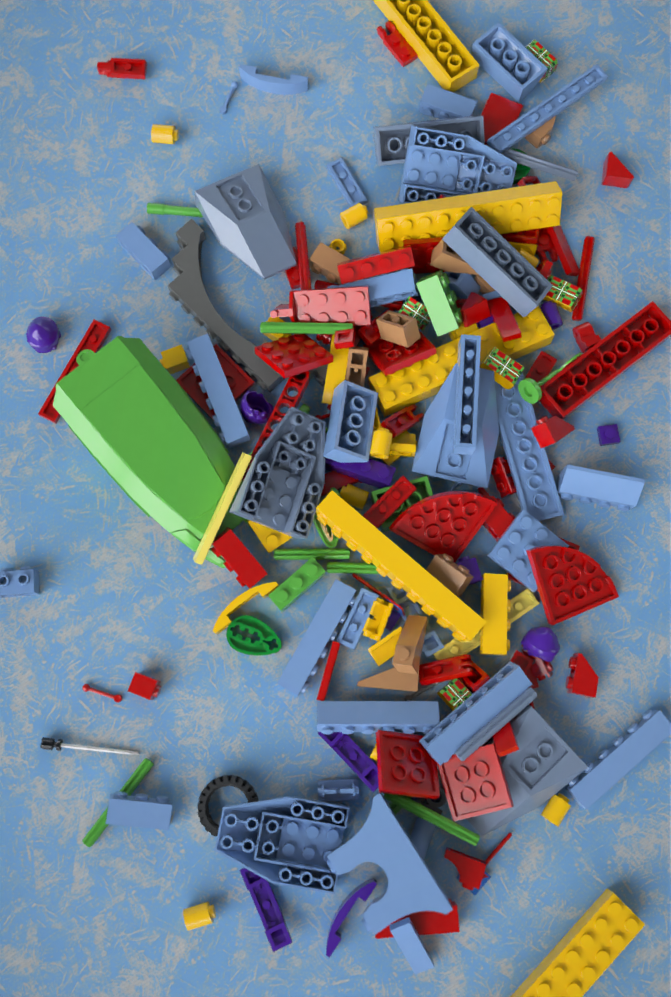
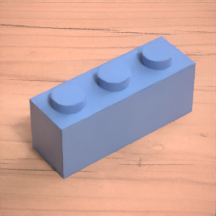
(445, 104)
(144, 250)
(139, 811)

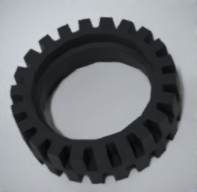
(203, 804)

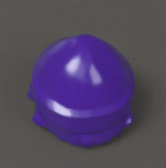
(43, 334)
(255, 408)
(541, 643)

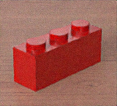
(238, 558)

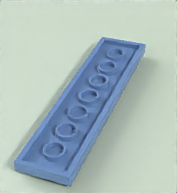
(525, 457)

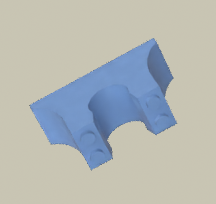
(409, 879)

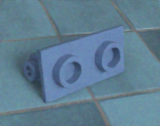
(338, 790)

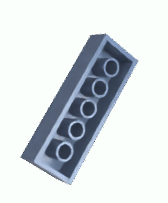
(393, 139)
(497, 262)

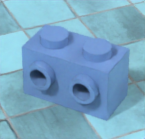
(19, 582)

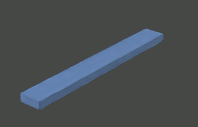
(547, 109)

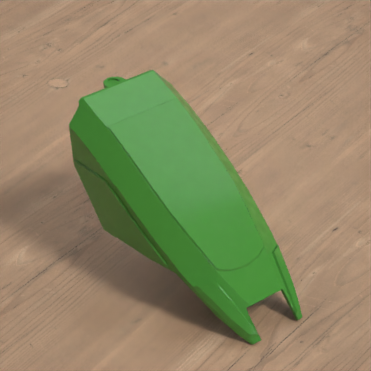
(149, 438)

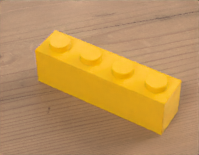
(494, 611)

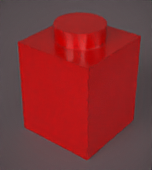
(145, 686)

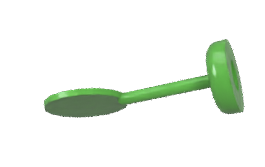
(531, 390)

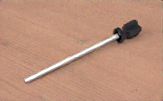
(49, 744)

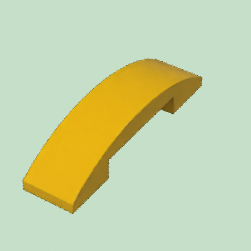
(335, 371)
(224, 620)

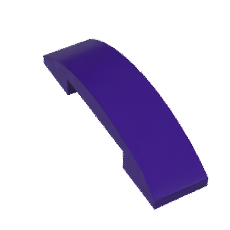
(354, 758)
(362, 891)
(268, 909)

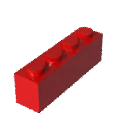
(375, 264)
(429, 922)

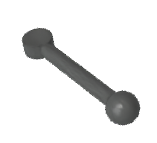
(410, 697)

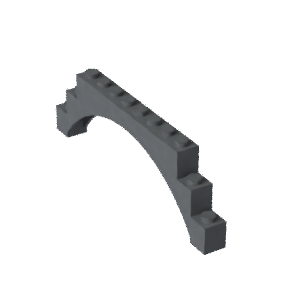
(190, 292)

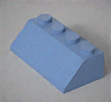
(508, 61)
(350, 423)
(599, 487)

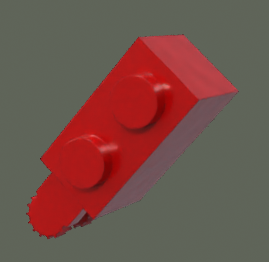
(499, 518)

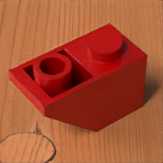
(582, 678)

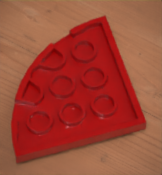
(444, 521)
(569, 582)

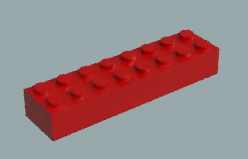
(605, 361)

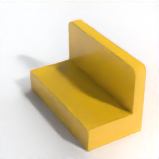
(403, 445)
(385, 648)

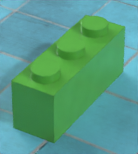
(297, 584)

